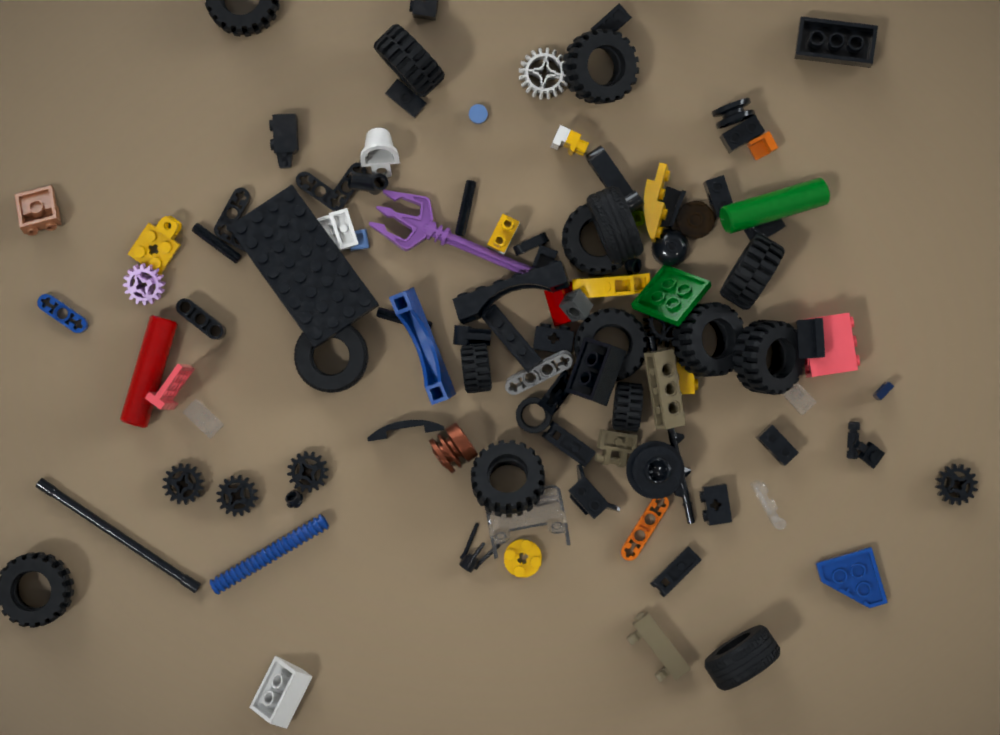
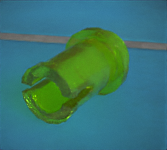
(637, 222)

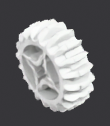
(535, 72)

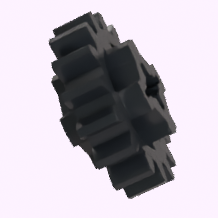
(303, 463)
(960, 491)
(181, 492)
(230, 506)

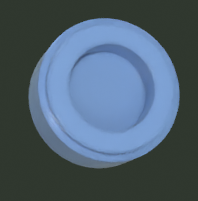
(478, 114)

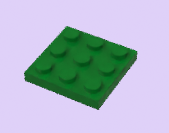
(671, 295)

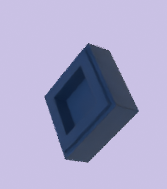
(883, 390)

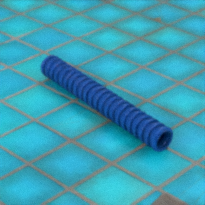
(270, 553)

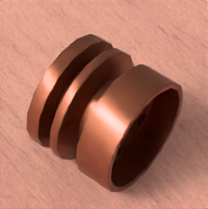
(453, 448)

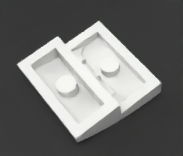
(340, 229)

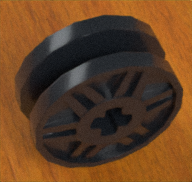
(733, 113)

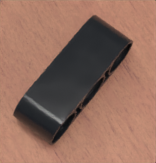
(192, 315)

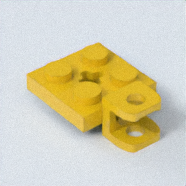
(163, 238)

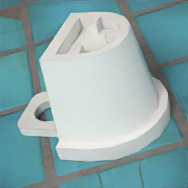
(379, 151)

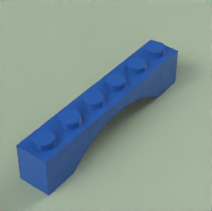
(436, 378)

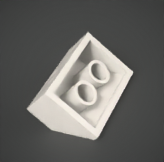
(280, 692)

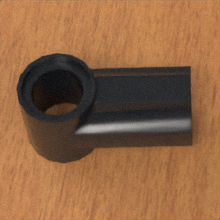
(366, 183)
(466, 335)

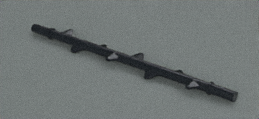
(675, 438)

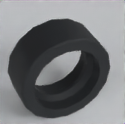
(531, 429)

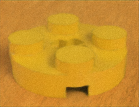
(512, 554)

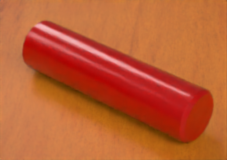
(148, 370)

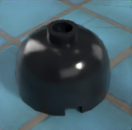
(670, 248)

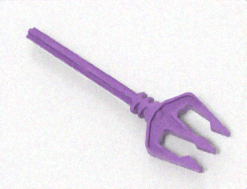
(425, 228)

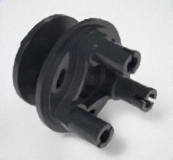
(655, 469)

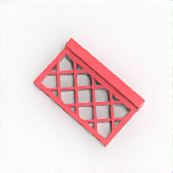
(164, 397)

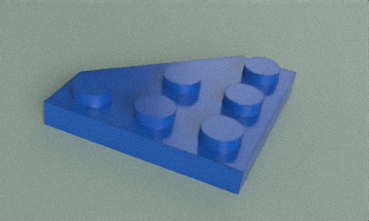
(854, 576)

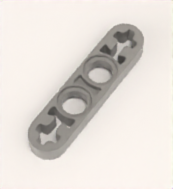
(540, 374)

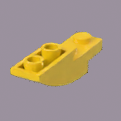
(654, 209)
(611, 285)

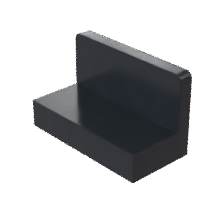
(673, 200)
(810, 338)

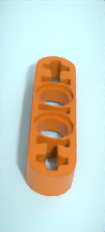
(648, 529)

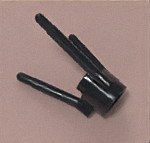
(469, 561)

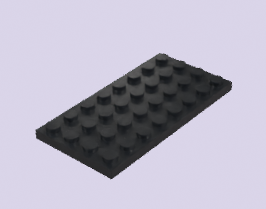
(303, 266)

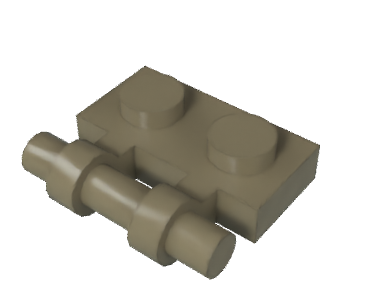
(615, 441)

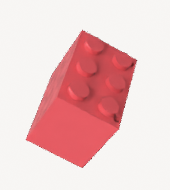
(838, 345)

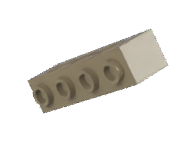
(658, 381)

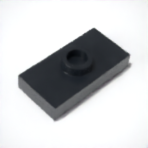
(614, 19)
(406, 98)

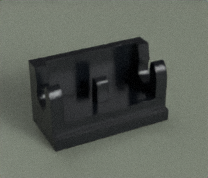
(555, 395)

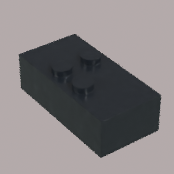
(836, 42)

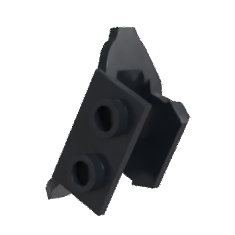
(588, 497)

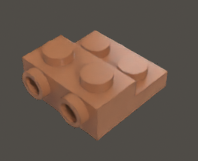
(37, 210)

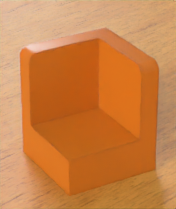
(762, 145)

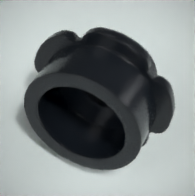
(633, 266)
(294, 499)

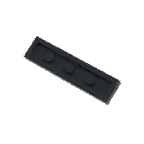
(511, 338)

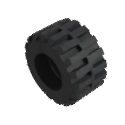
(476, 368)
(627, 406)

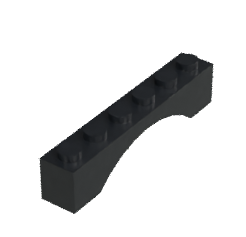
(474, 304)

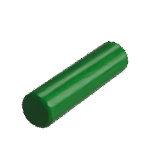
(774, 205)

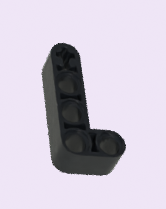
(611, 176)

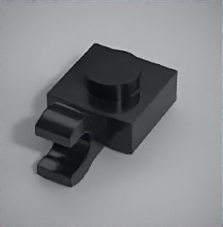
(869, 453)

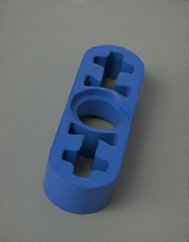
(54, 301)

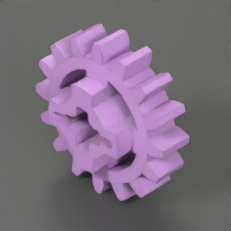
(142, 277)

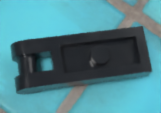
(569, 444)
(676, 571)

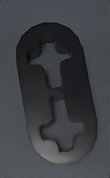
(531, 244)

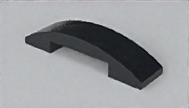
(381, 433)

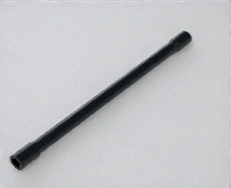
(52, 491)

